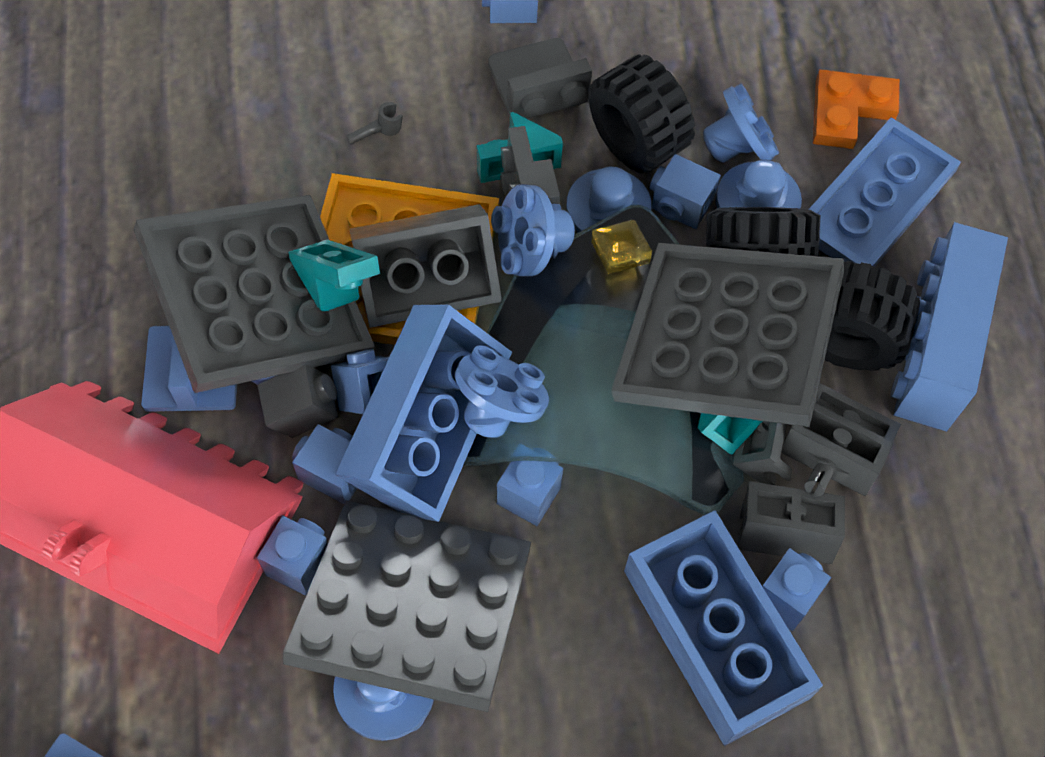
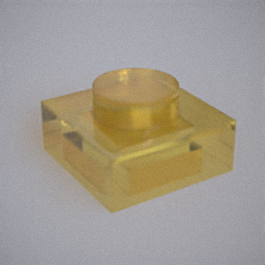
(621, 246)

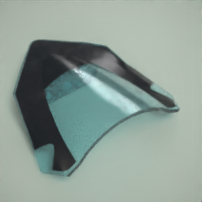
(575, 330)

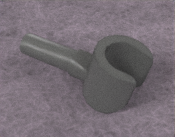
(385, 124)

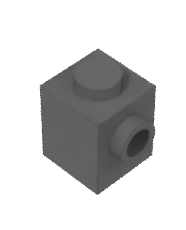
(298, 401)

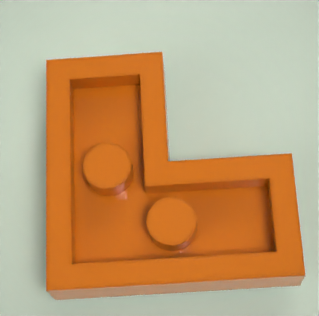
(844, 98)

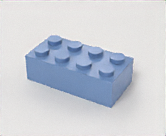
(950, 327)
(414, 423)
(721, 627)

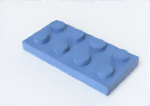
(881, 194)

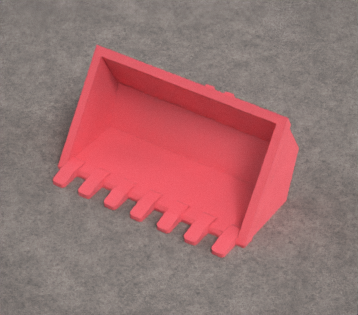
(136, 508)

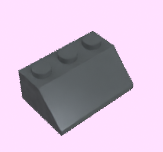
(428, 262)

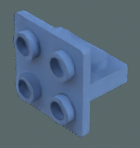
(167, 382)

